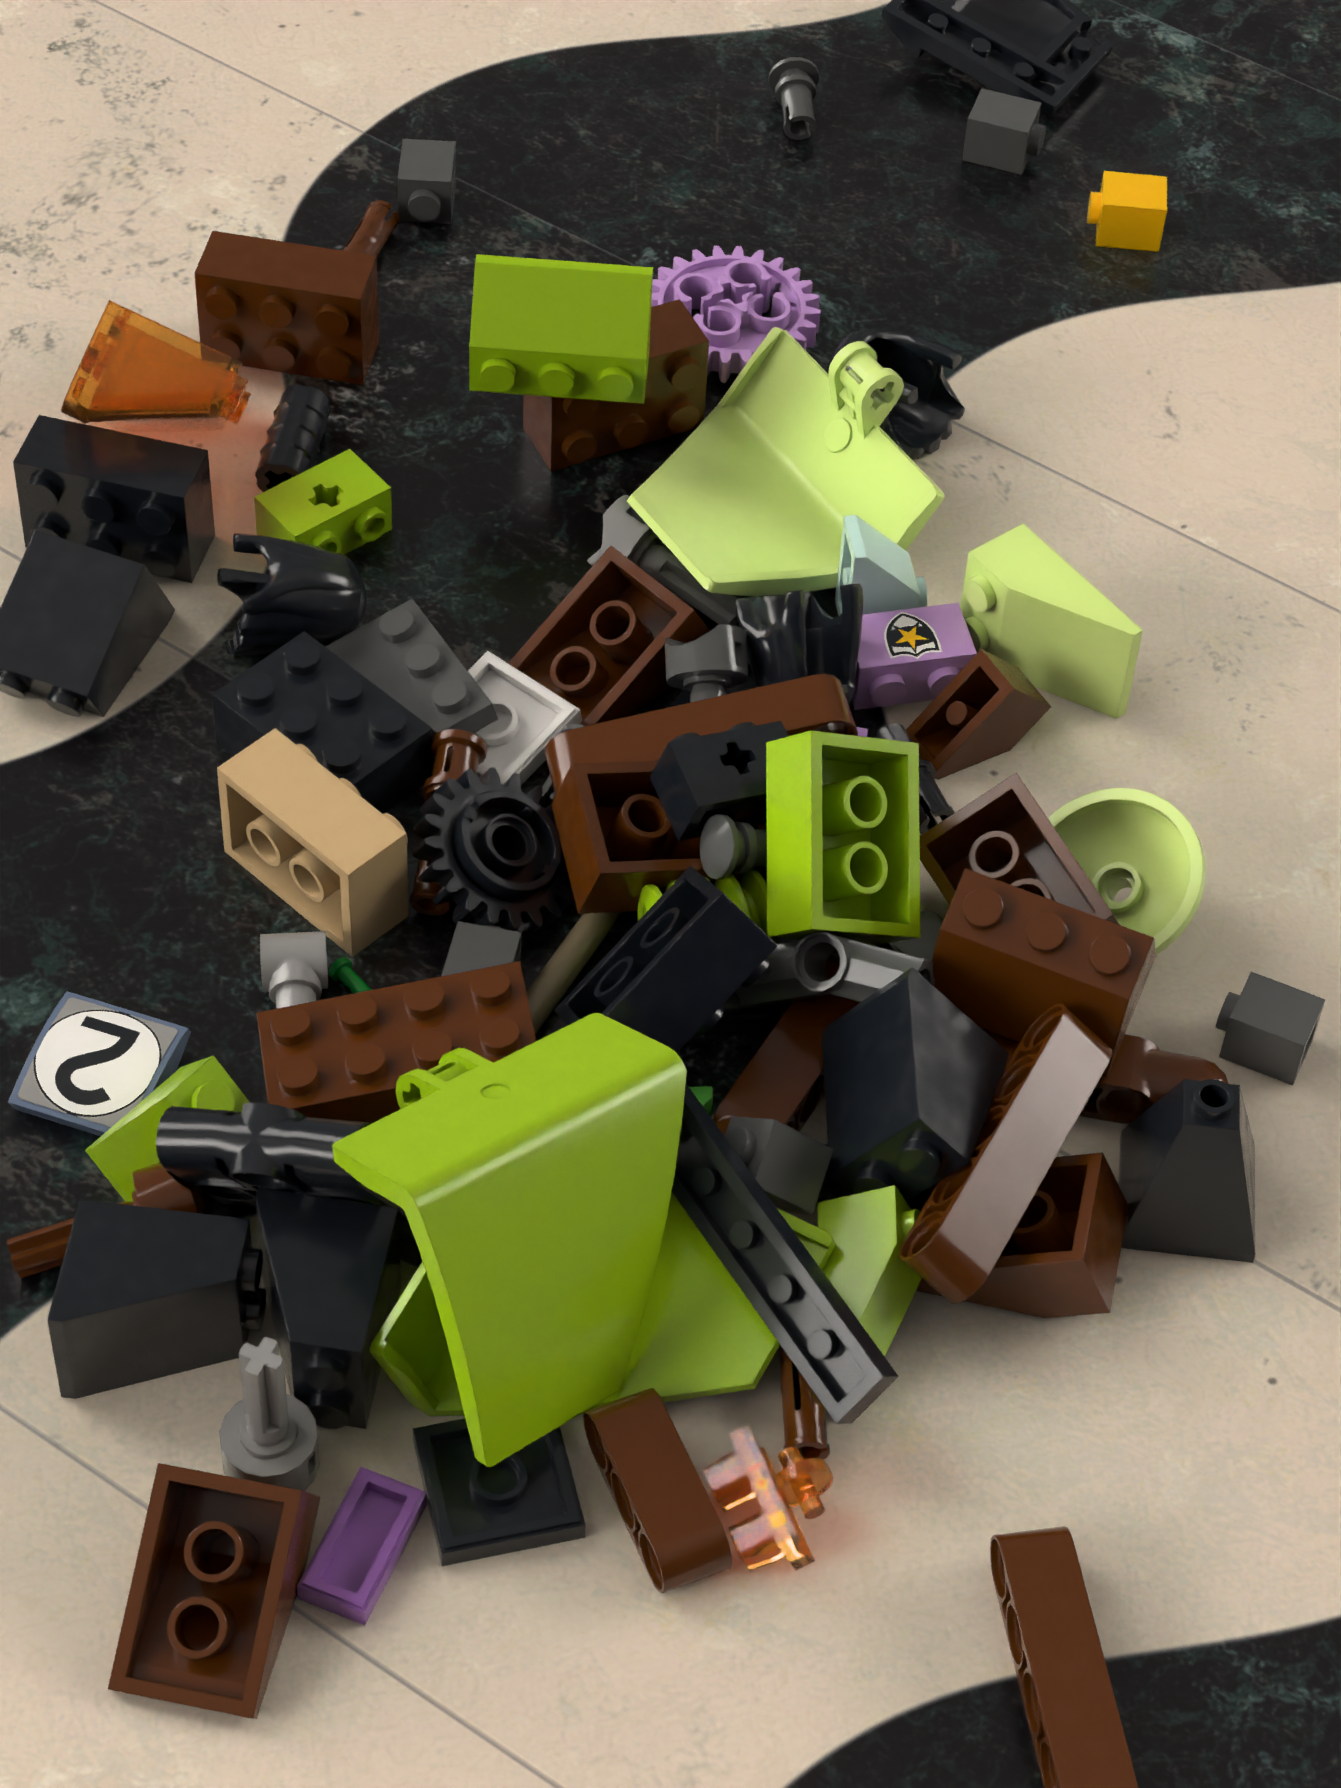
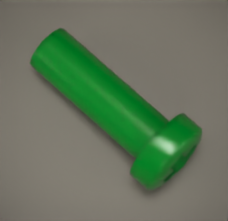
(342, 971)

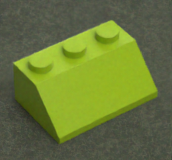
(560, 328)

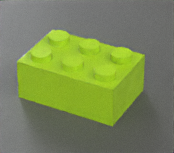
(843, 837)

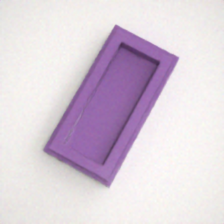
(362, 1545)

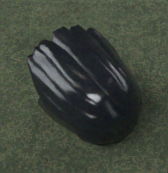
(927, 400)
(304, 592)
(798, 639)

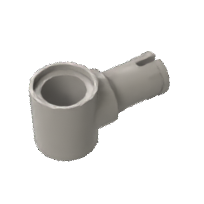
(294, 967)

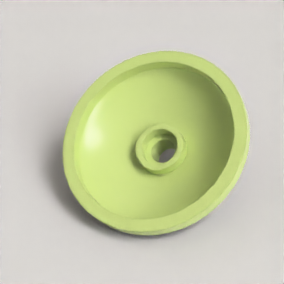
(1142, 845)

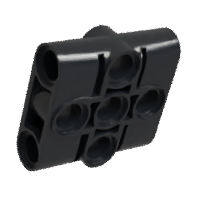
(259, 1147)

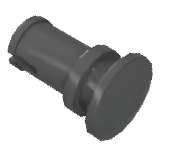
(795, 89)
(731, 847)

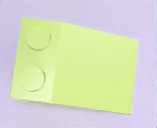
(1049, 622)

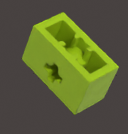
(328, 506)

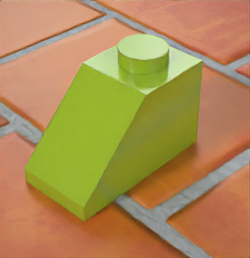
(132, 1139)

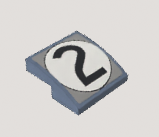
(96, 1063)

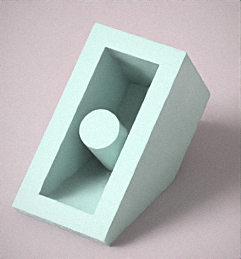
(880, 569)

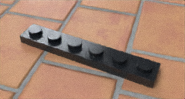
(776, 1270)

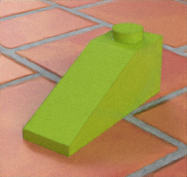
(866, 1258)

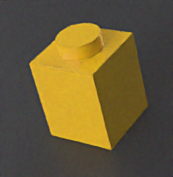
(1129, 211)

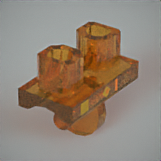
(750, 1474)

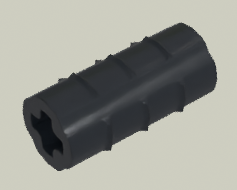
(293, 436)

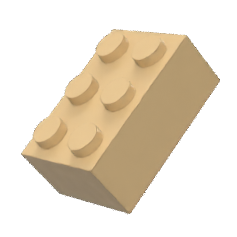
(314, 841)

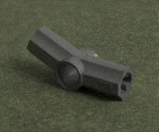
(799, 971)

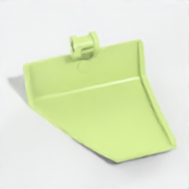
(778, 465)

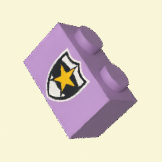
(910, 655)

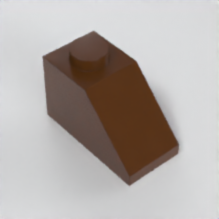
(977, 715)

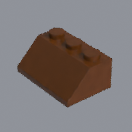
(1017, 954)

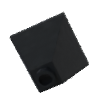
(1191, 1174)

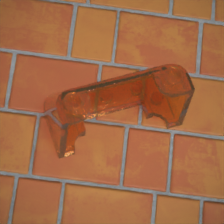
(153, 379)

